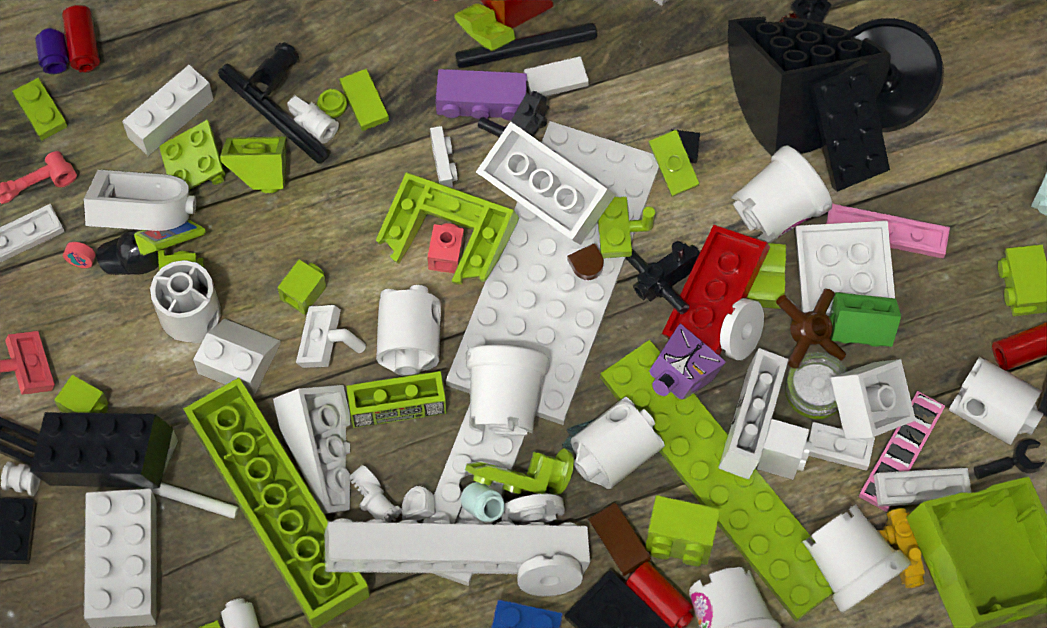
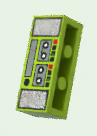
(396, 399)

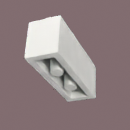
(168, 110)

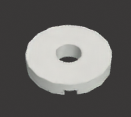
(742, 329)
(533, 509)
(549, 576)

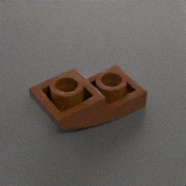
(619, 539)

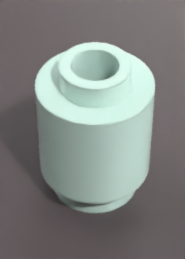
(482, 502)

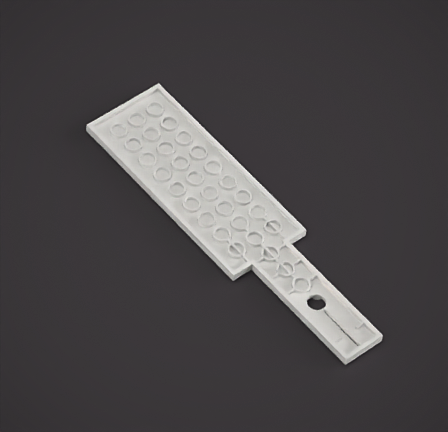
(542, 306)

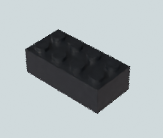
(102, 450)

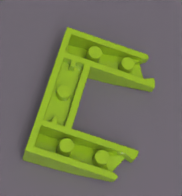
(489, 221)

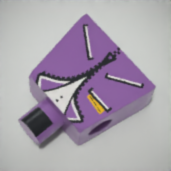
(684, 365)

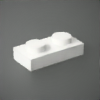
(441, 149)
(831, 445)

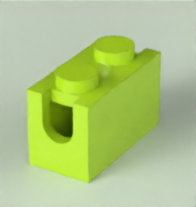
(1025, 279)

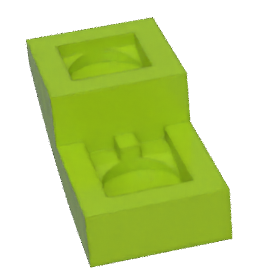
(483, 27)

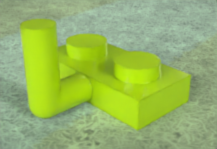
(615, 228)

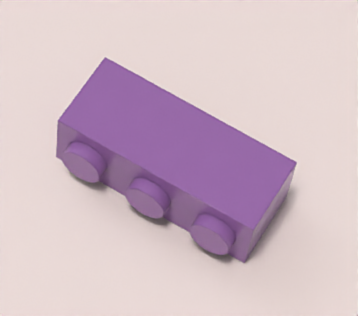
(479, 93)

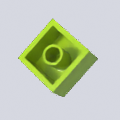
(681, 531)

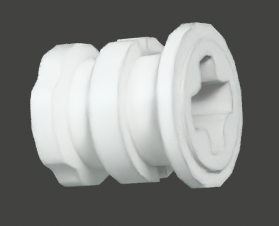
(19, 479)

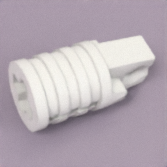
(313, 119)

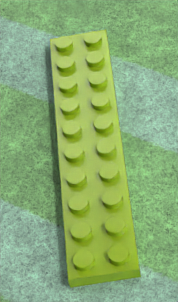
(749, 508)

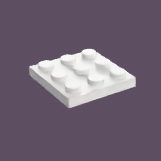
(843, 259)

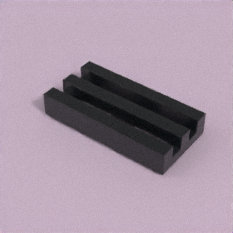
(22, 431)

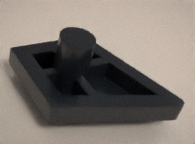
(811, 9)

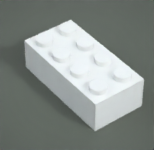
(545, 183)
(120, 559)

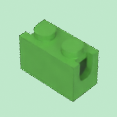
(864, 319)

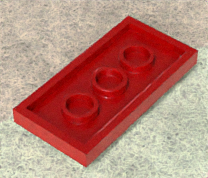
(717, 281)

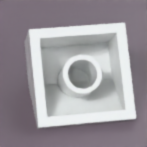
(236, 352)

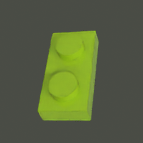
(39, 109)

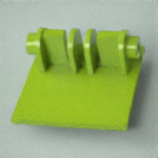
(193, 156)

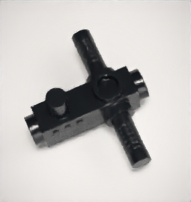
(527, 117)
(659, 277)

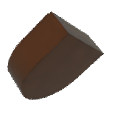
(586, 262)

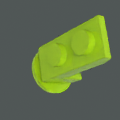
(541, 472)

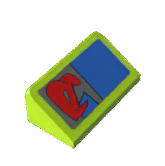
(151, 241)

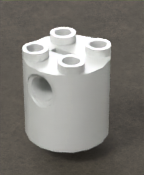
(185, 301)
(408, 330)
(997, 402)
(615, 444)

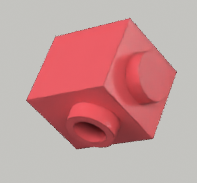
(445, 248)

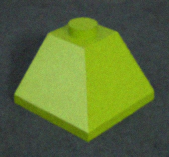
(257, 161)

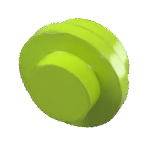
(332, 103)

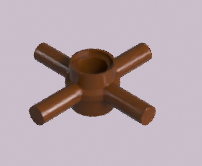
(810, 328)

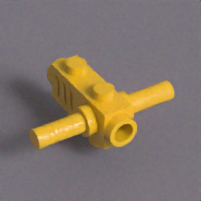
(900, 536)

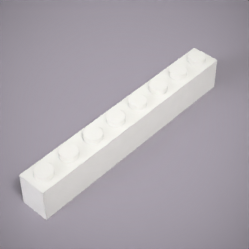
(447, 546)

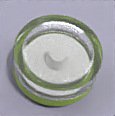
(810, 386)

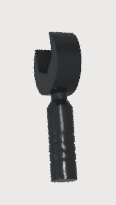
(1019, 459)

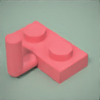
(28, 362)

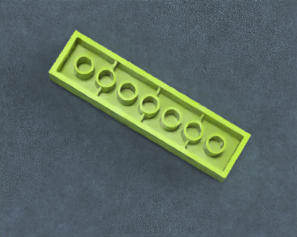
(273, 500)

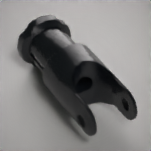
(273, 69)

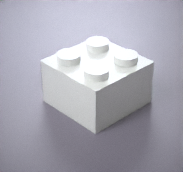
(873, 399)

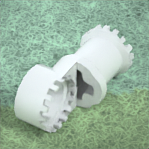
(374, 499)

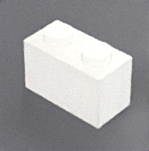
(784, 449)

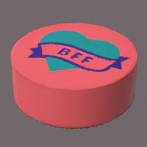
(79, 254)

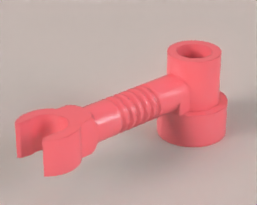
(56, 168)

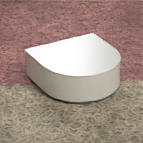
(418, 504)

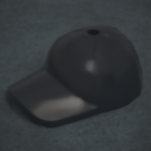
(124, 258)

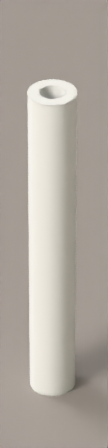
(196, 500)

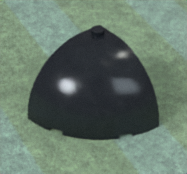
(773, 71)

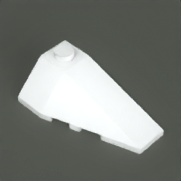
(315, 431)

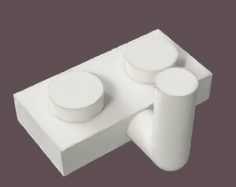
(320, 334)

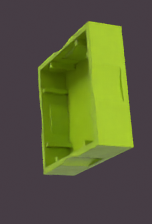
(986, 553)

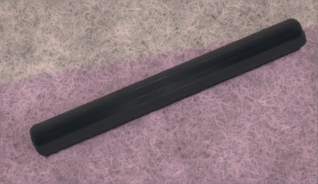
(527, 45)
(274, 114)

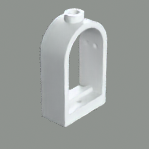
(137, 201)

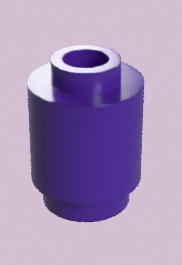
(51, 51)

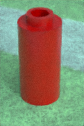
(80, 38)
(1021, 347)
(661, 596)

